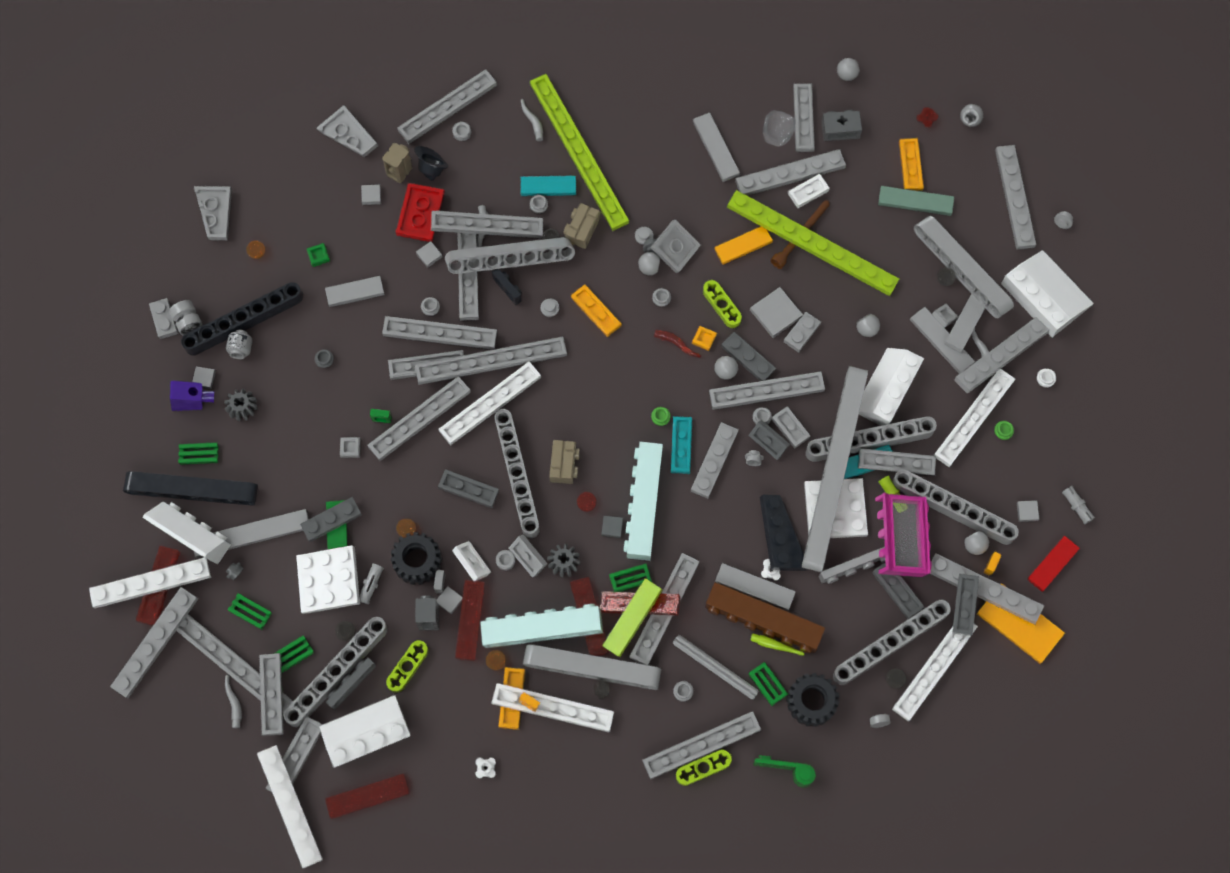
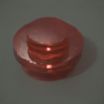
(586, 501)

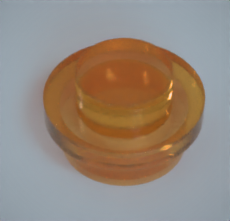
(255, 249)
(405, 526)
(495, 660)

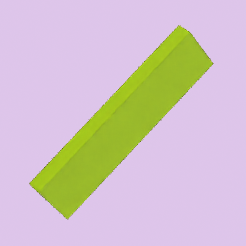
(632, 617)

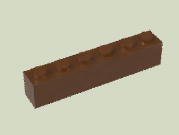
(765, 618)

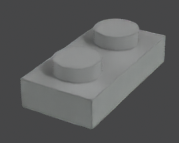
(162, 318)
(802, 332)
(790, 427)
(527, 556)

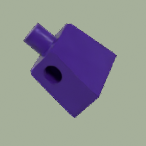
(188, 396)

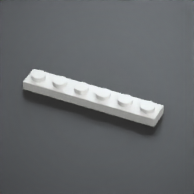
(489, 403)
(974, 417)
(149, 583)
(930, 674)
(555, 708)
(289, 806)

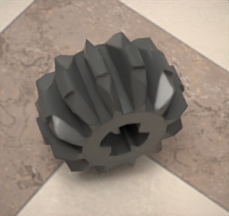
(241, 398)
(559, 554)

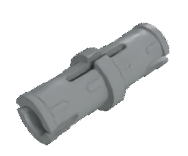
(1078, 505)
(376, 571)

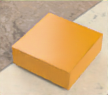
(704, 338)
(992, 563)
(529, 702)

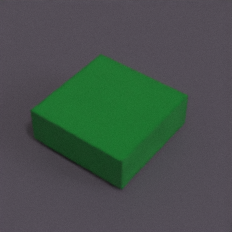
(318, 255)
(380, 416)

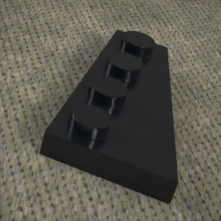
(781, 539)

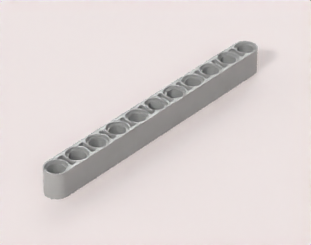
(834, 469)

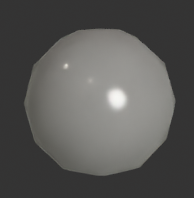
(848, 69)
(971, 115)
(649, 263)
(868, 325)
(726, 367)
(977, 543)

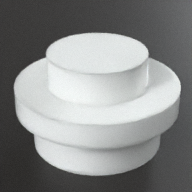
(1046, 377)

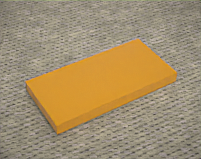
(1033, 639)

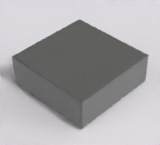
(612, 526)

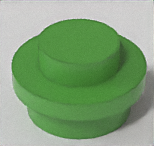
(660, 416)
(1004, 430)

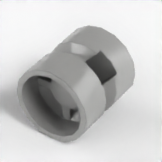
(185, 316)

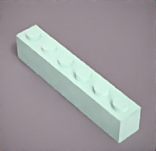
(644, 501)
(542, 626)

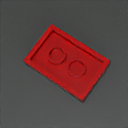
(417, 210)

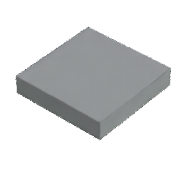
(675, 246)
(776, 312)

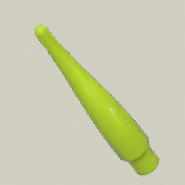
(773, 644)

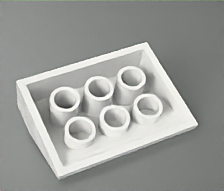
(1046, 292)

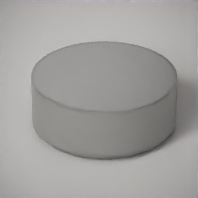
(461, 131)
(505, 560)
(879, 721)

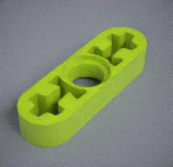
(720, 311)
(394, 675)
(691, 779)

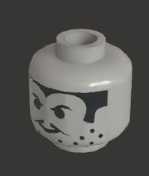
(239, 344)

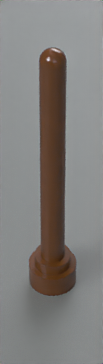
(779, 259)

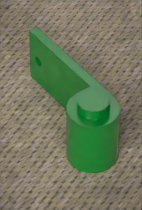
(802, 773)

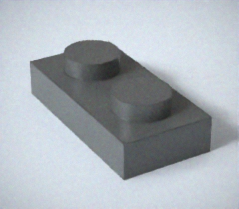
(769, 439)

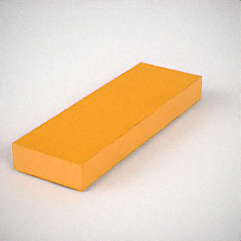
(911, 164)
(743, 245)
(596, 310)
(509, 717)

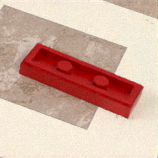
(1053, 563)

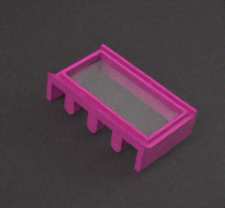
(905, 535)

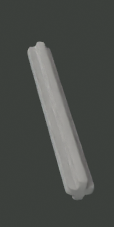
(715, 667)

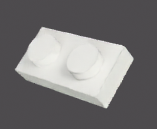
(808, 191)
(471, 561)

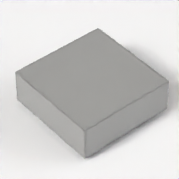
(371, 194)
(429, 254)
(945, 315)
(204, 376)
(350, 447)
(1027, 511)
(439, 581)
(449, 600)

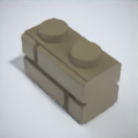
(397, 162)
(582, 225)
(563, 462)

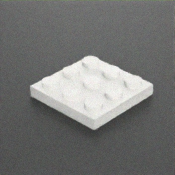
(850, 512)
(328, 579)

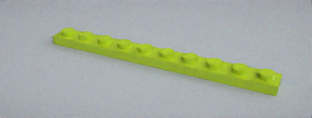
(579, 152)
(813, 243)

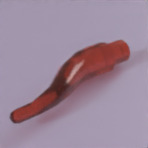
(668, 336)

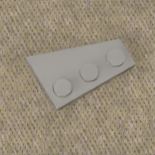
(348, 132)
(215, 210)

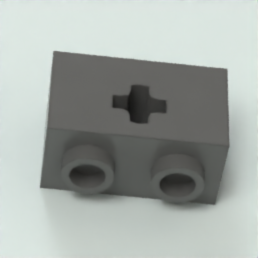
(850, 127)
(427, 613)

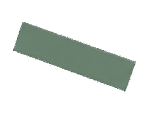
(916, 200)

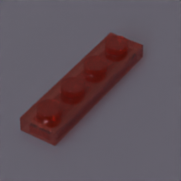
(584, 595)
(618, 601)
(153, 603)
(470, 620)
(367, 796)

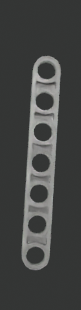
(502, 251)
(964, 266)
(878, 434)
(516, 464)
(965, 507)
(896, 634)
(592, 667)
(334, 681)

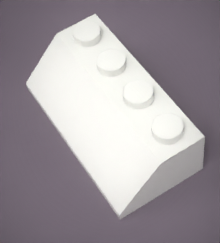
(889, 385)
(188, 532)
(364, 731)

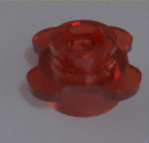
(927, 112)

